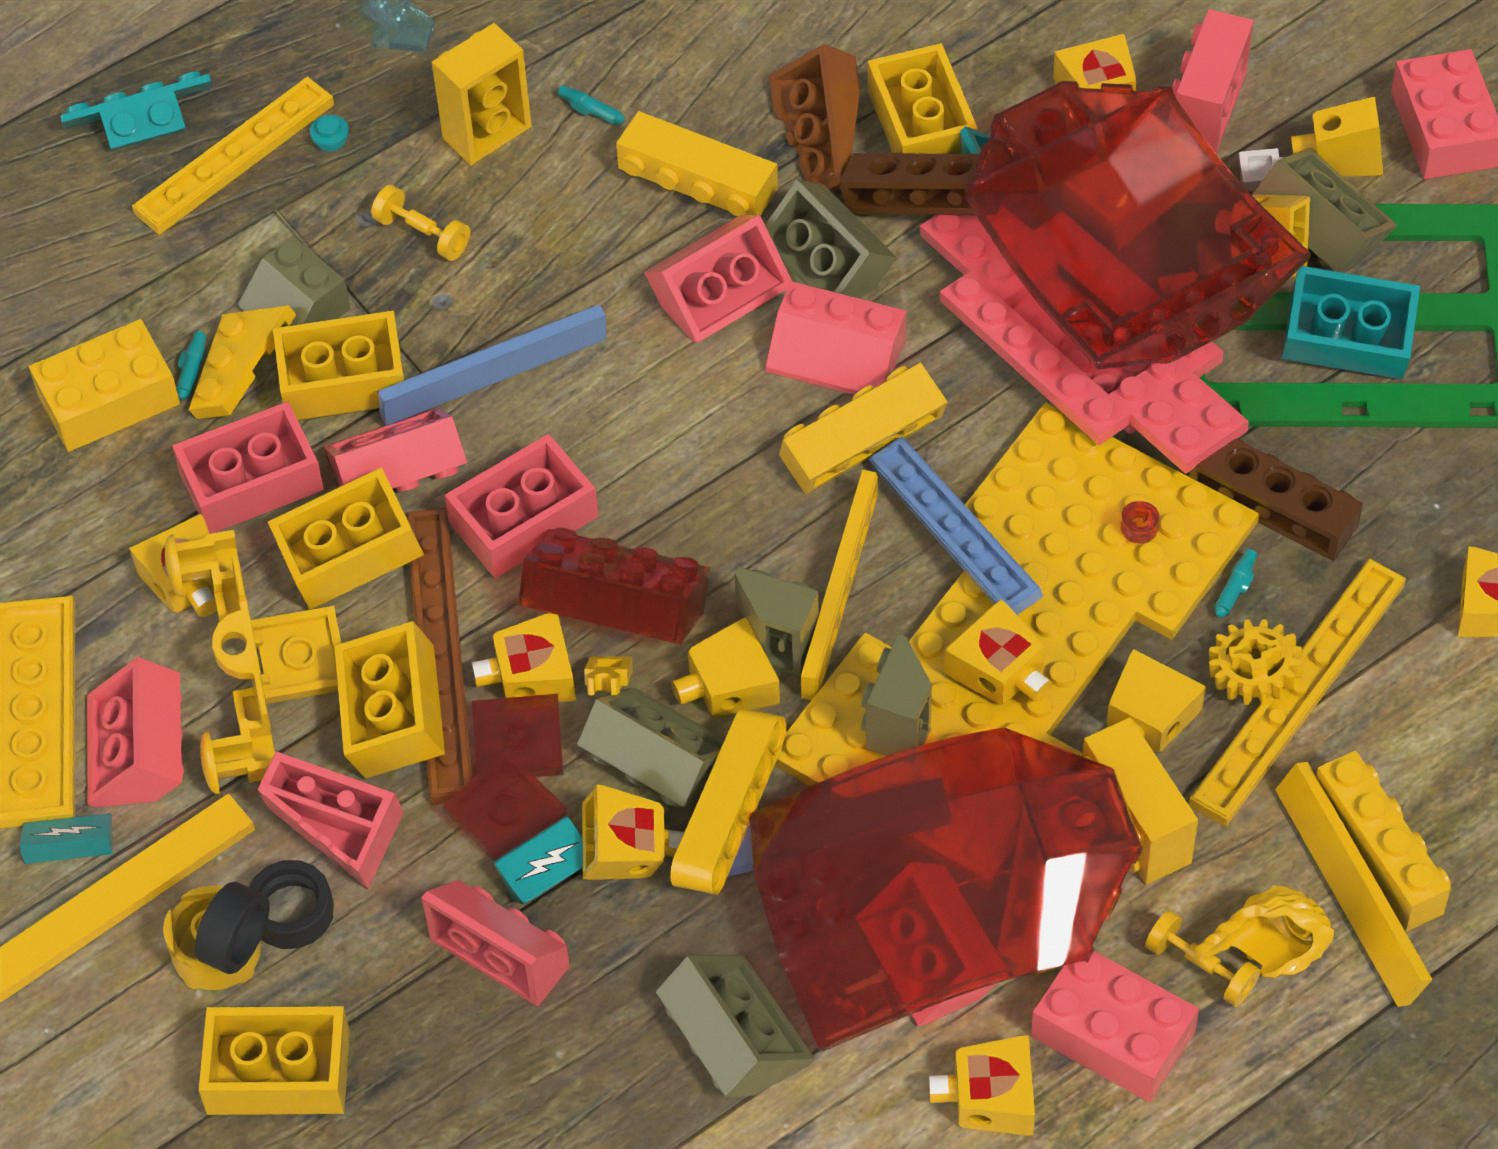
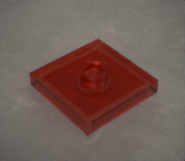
(523, 726)
(504, 806)

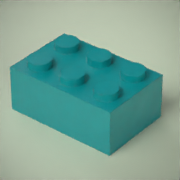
(1350, 322)

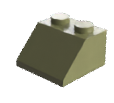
(297, 279)

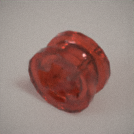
(1135, 533)

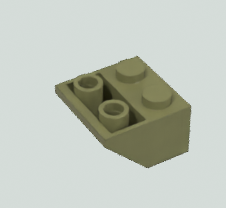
(780, 616)
(898, 702)

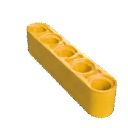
(726, 801)

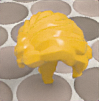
(1276, 930)

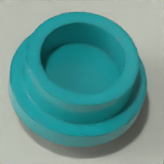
(329, 132)

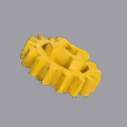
(1255, 662)

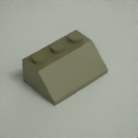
(1341, 219)
(826, 242)
(651, 745)
(733, 1024)

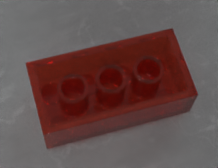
(614, 585)

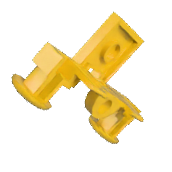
(293, 651)

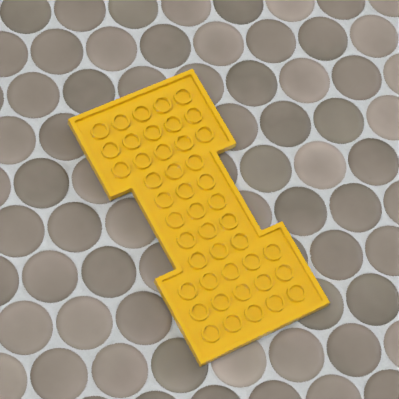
(1058, 515)

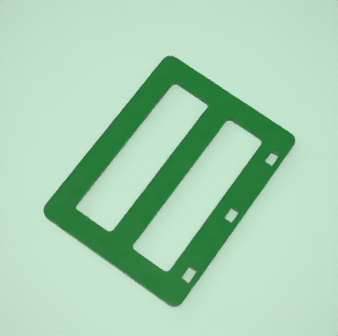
(1392, 403)

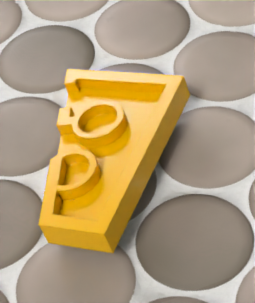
(232, 357)

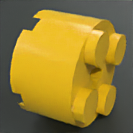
(180, 936)

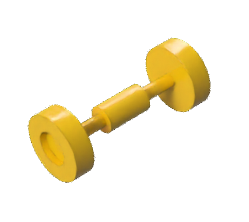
(390, 204)
(1165, 932)

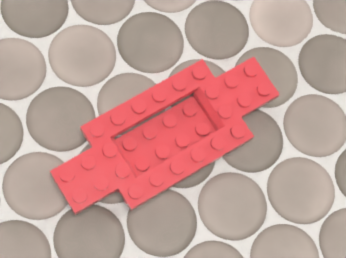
(1156, 399)

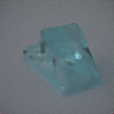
(398, 25)

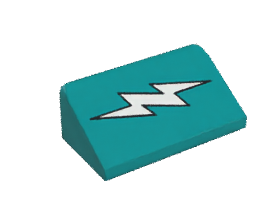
(66, 838)
(541, 861)

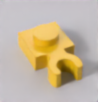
(607, 673)

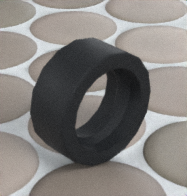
(315, 924)
(232, 927)

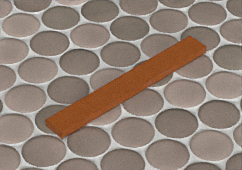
(438, 619)

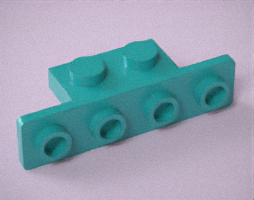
(139, 116)

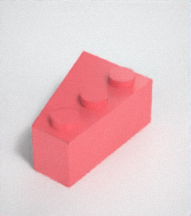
(333, 812)

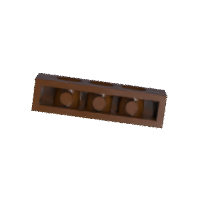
(908, 183)
(1288, 512)

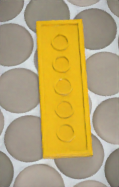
(37, 710)

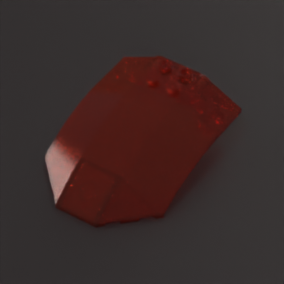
(1126, 223)
(939, 875)

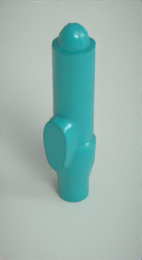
(586, 104)
(189, 364)
(1237, 583)

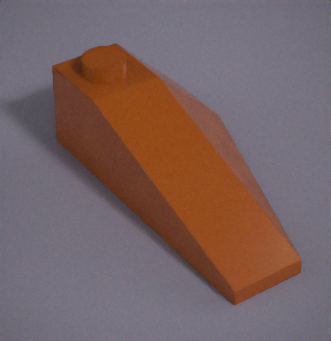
(819, 108)

